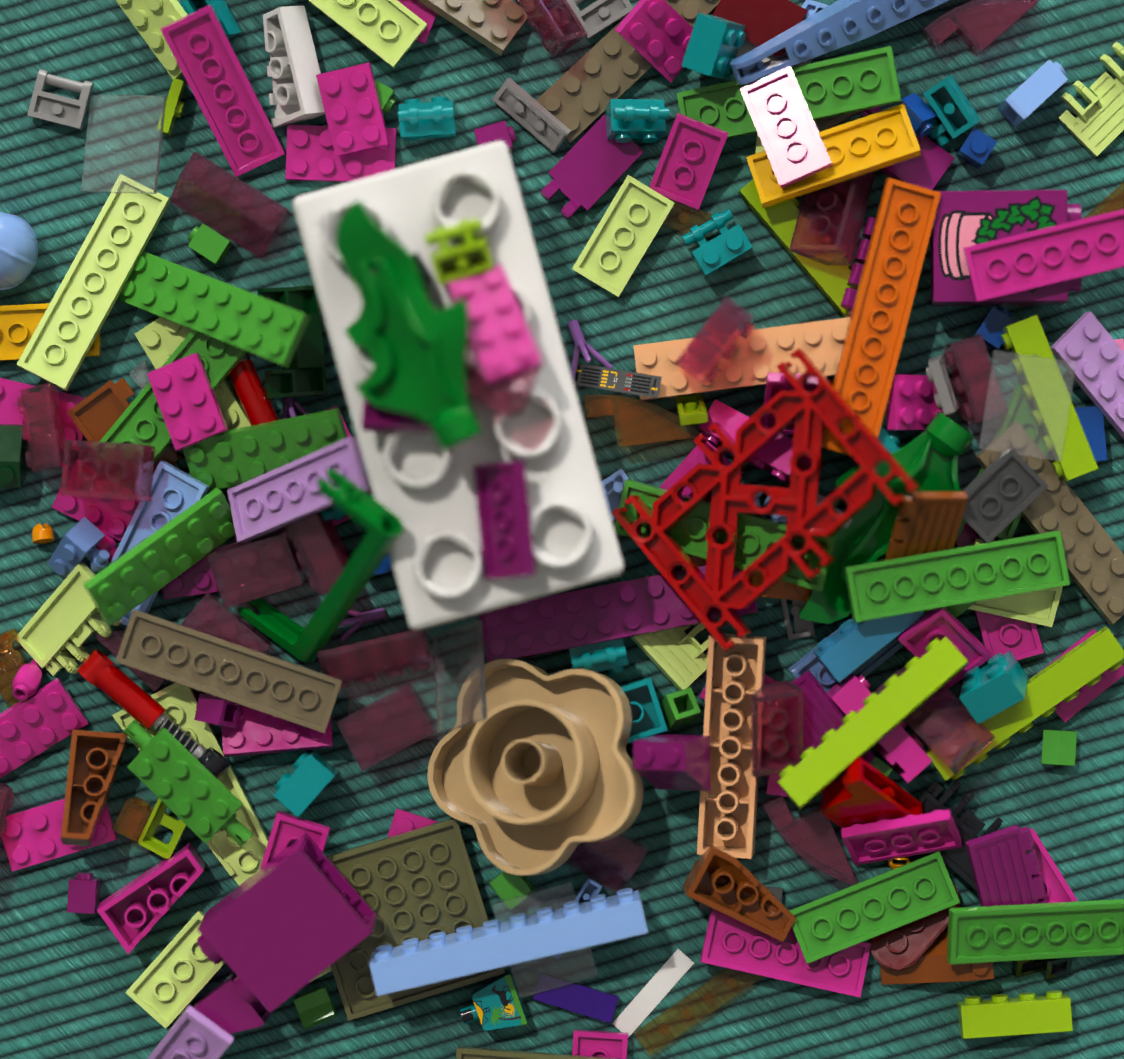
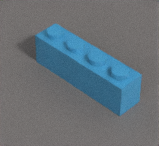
(860, 641)

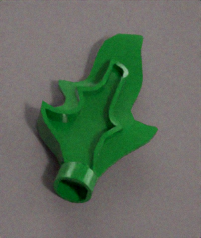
(411, 342)
(934, 466)

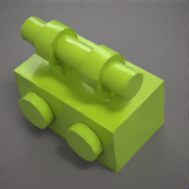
(462, 258)

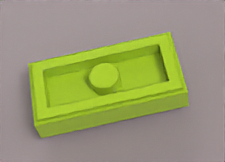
(174, 106)
(691, 409)

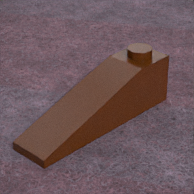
(733, 890)
(935, 968)

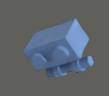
(77, 547)

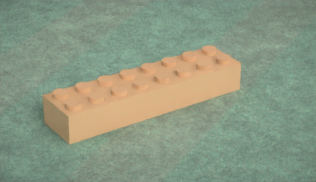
(753, 360)
(730, 807)

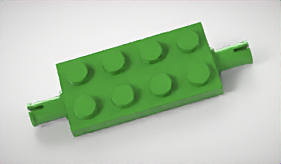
(185, 785)

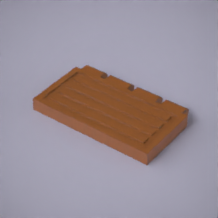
(103, 408)
(927, 523)

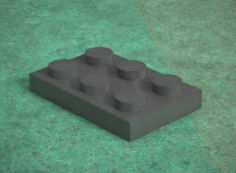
(1001, 494)

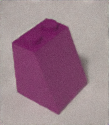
(674, 761)
(230, 1010)

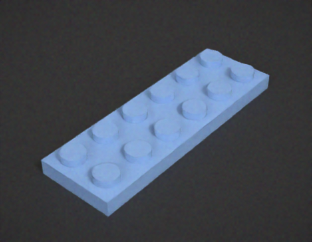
(171, 495)

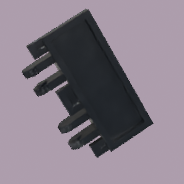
(968, 826)

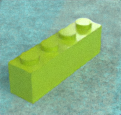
(1014, 1015)

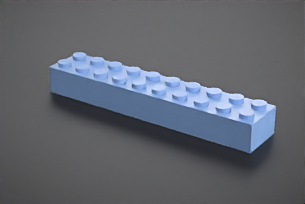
(507, 942)

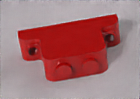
(866, 797)

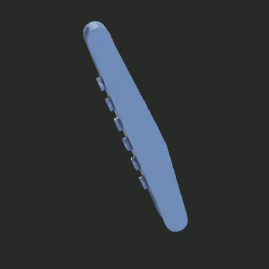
(826, 31)

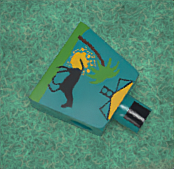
(496, 1004)

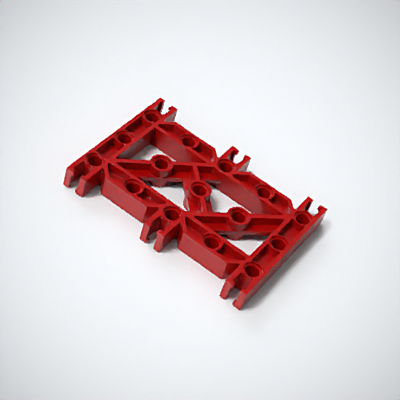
(730, 497)

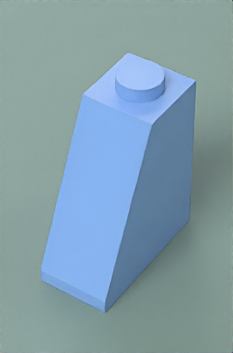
(1033, 92)

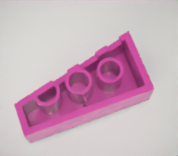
(772, 458)
(897, 747)
(144, 900)

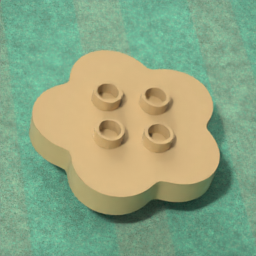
(540, 767)

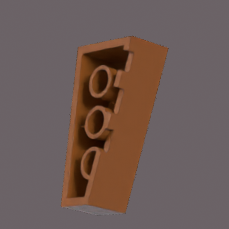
(90, 777)

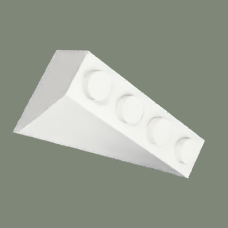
(292, 66)

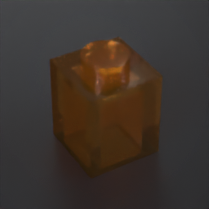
(133, 818)

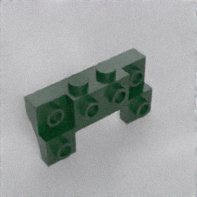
(307, 368)

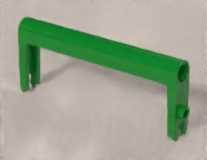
(382, 533)

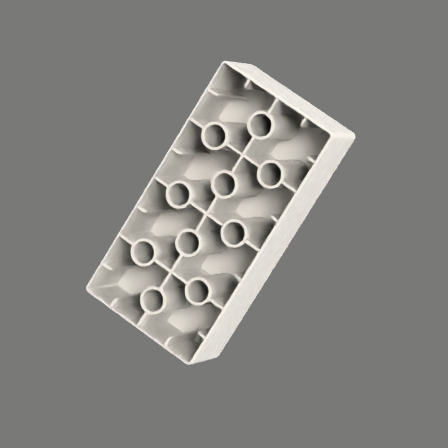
(435, 490)

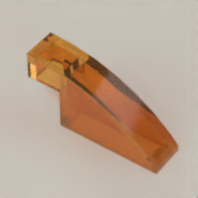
(638, 420)

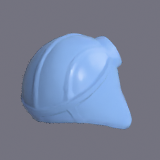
(17, 250)

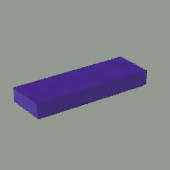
(581, 1000)

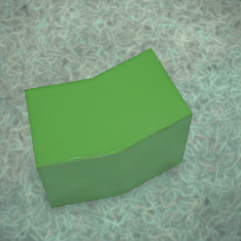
(1059, 747)
(510, 885)
(315, 1007)

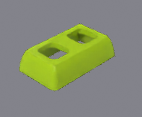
(160, 817)

